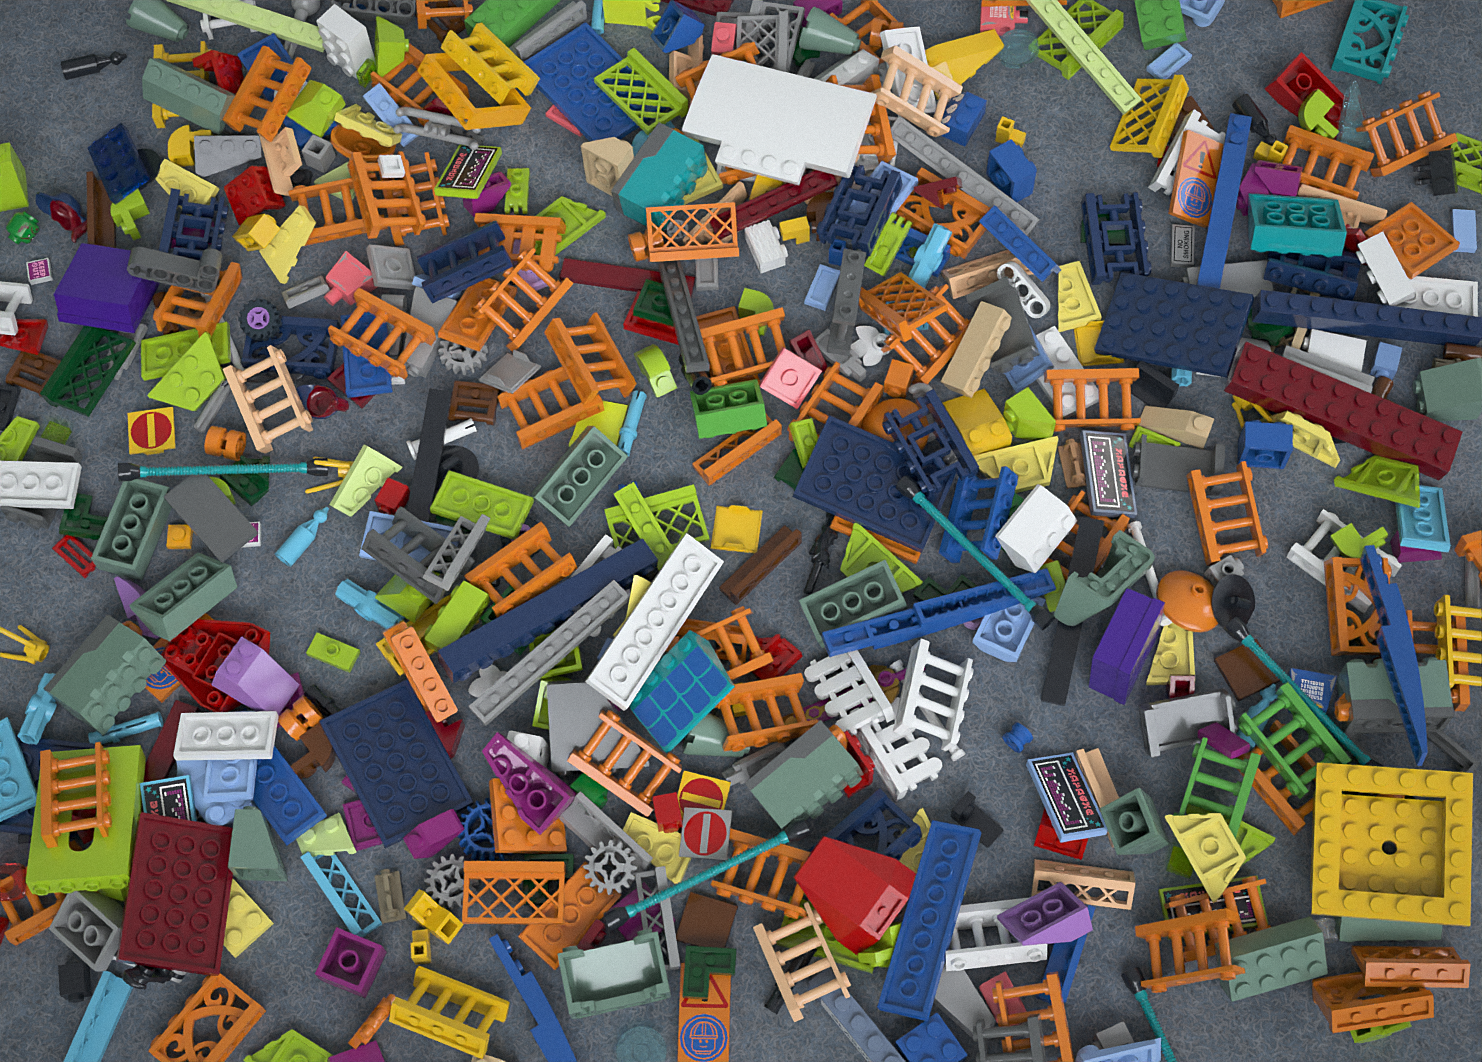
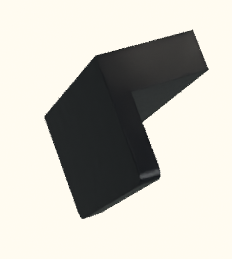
(1153, 386)

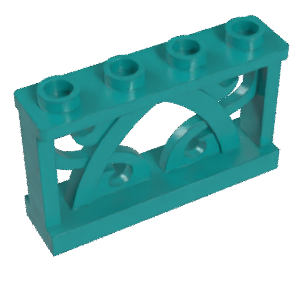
(1361, 12)

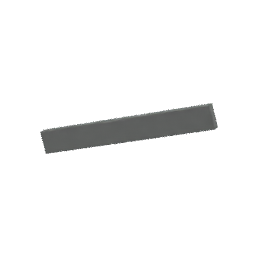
(683, 316)

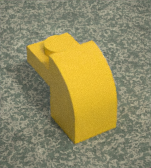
(182, 145)
(433, 917)

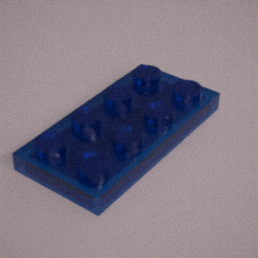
(118, 163)

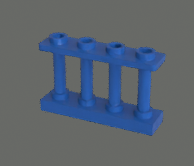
(962, 508)

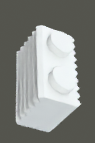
(765, 247)

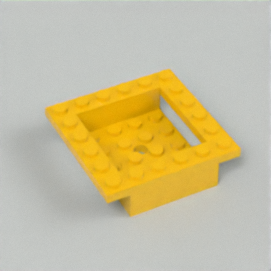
(1433, 842)

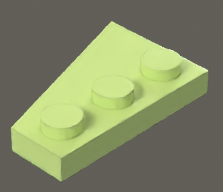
(363, 478)

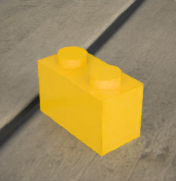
(256, 232)

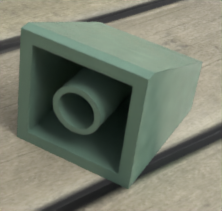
(1450, 391)
(1134, 824)
(254, 848)

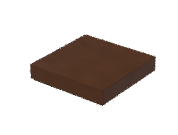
(1245, 672)
(706, 922)

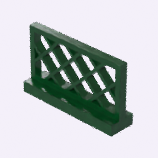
(75, 363)

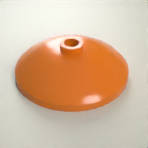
(350, 141)
(873, 420)
(1187, 600)

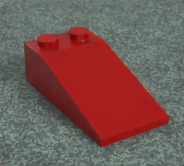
(1298, 81)

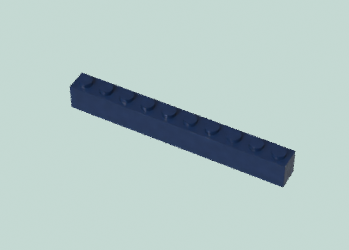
(1365, 319)
(543, 612)

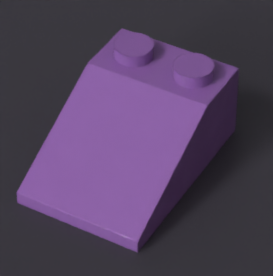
(254, 678)
(1048, 917)

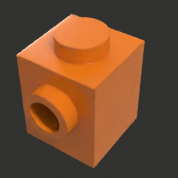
(898, 379)

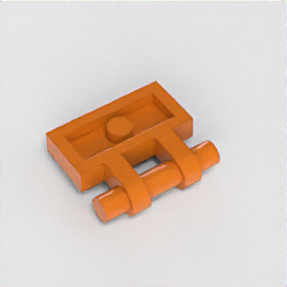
(373, 1022)

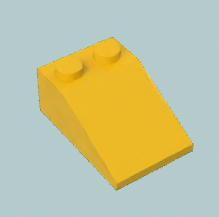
(979, 422)

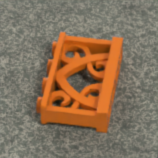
(973, 210)
(1339, 632)
(1344, 1012)
(242, 1023)

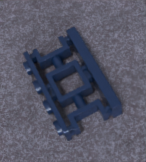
(874, 216)
(174, 229)
(1097, 237)
(1334, 280)
(946, 435)

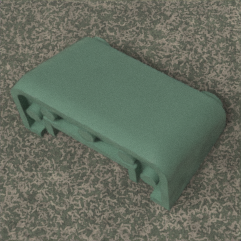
(1091, 594)
(614, 976)

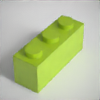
(457, 617)

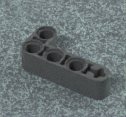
(369, 14)
(175, 269)

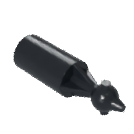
(89, 64)
(1246, 106)
(697, 381)

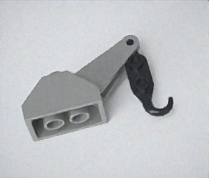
(92, 930)

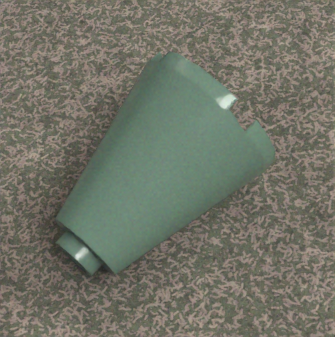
(157, 19)
(828, 34)
(708, 739)

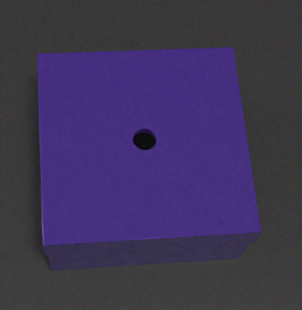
(101, 291)
(1126, 645)

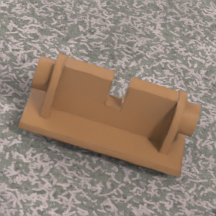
(1072, 464)

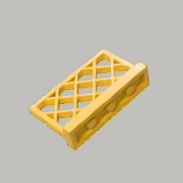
(1165, 116)

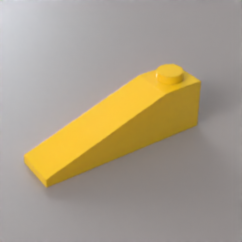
(964, 56)

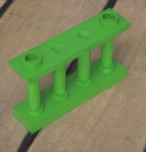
(1302, 718)
(1239, 789)

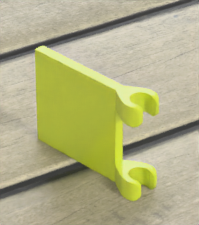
(630, 12)
(606, 422)

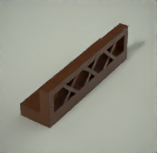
(100, 224)
(761, 564)

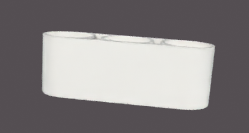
(1034, 293)

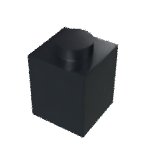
(74, 981)

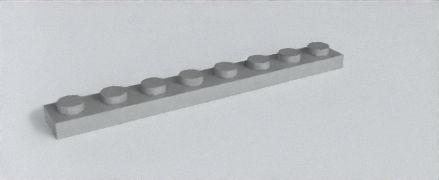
(971, 181)
(549, 652)

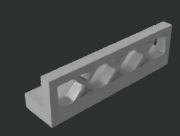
(550, 30)
(1332, 369)
(459, 555)
(595, 826)
(665, 913)

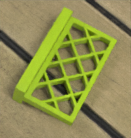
(1102, 34)
(658, 84)
(1467, 174)
(659, 503)

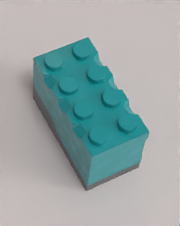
(660, 175)

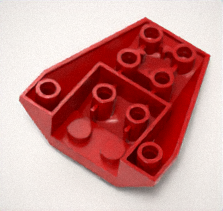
(199, 653)
(854, 891)

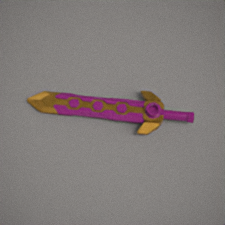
(885, 678)

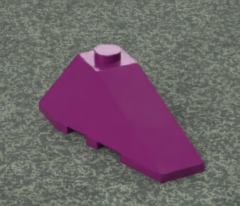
(531, 786)

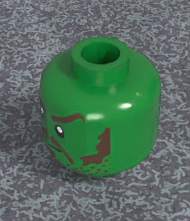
(22, 228)

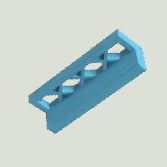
(337, 902)
(99, 1020)

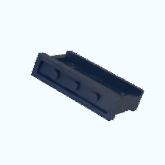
(299, 326)
(871, 812)

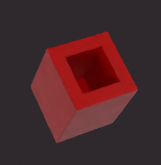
(392, 496)
(667, 812)

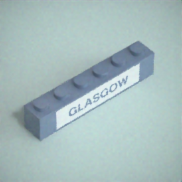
(855, 1022)

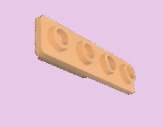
(680, 62)
(281, 159)
(736, 194)
(1352, 210)

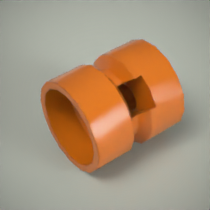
(880, 25)
(639, 244)
(225, 443)
(293, 723)

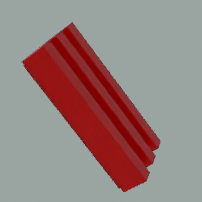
(89, 567)

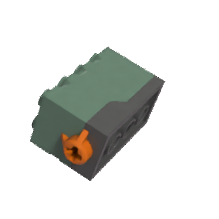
(105, 673)
(1369, 705)
(806, 776)

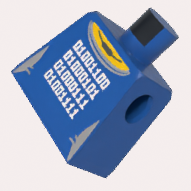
(1315, 685)

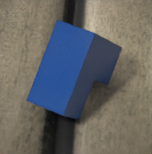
(836, 252)

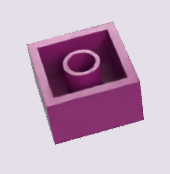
(350, 963)

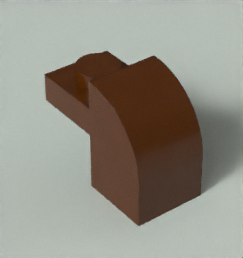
(816, 210)
(319, 753)

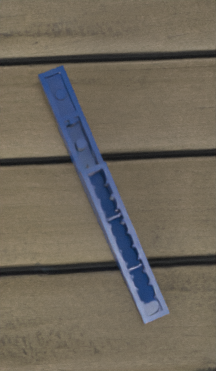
(1224, 201)
(935, 614)
(1397, 652)
(548, 1031)

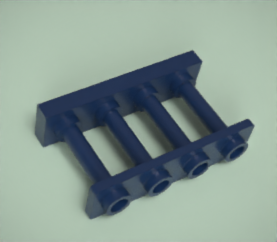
(470, 272)

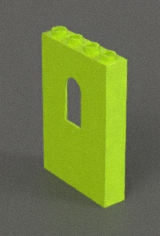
(108, 858)

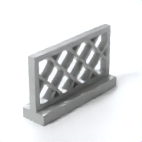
(760, 8)
(781, 39)

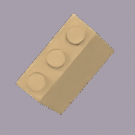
(606, 161)

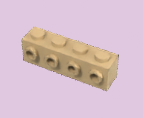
(976, 349)

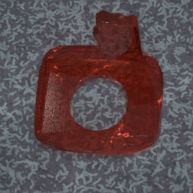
(18, 872)

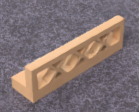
(979, 273)
(1097, 778)
(1088, 877)

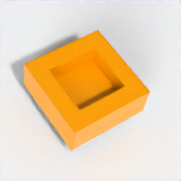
(179, 537)

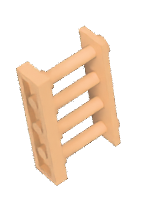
(930, 80)
(245, 398)
(786, 980)

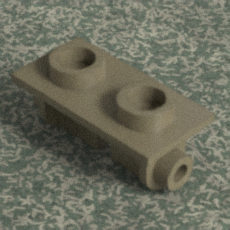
(390, 896)

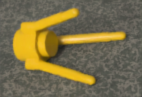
(1246, 405)
(343, 468)
(35, 649)

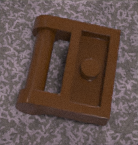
(453, 23)
(32, 364)
(474, 395)

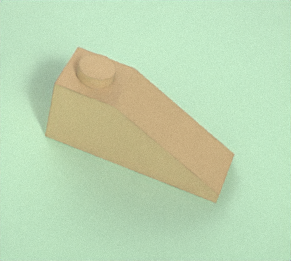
(1178, 424)

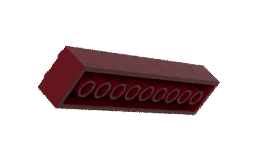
(1343, 410)

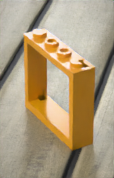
(511, 112)

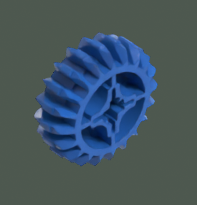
(480, 834)

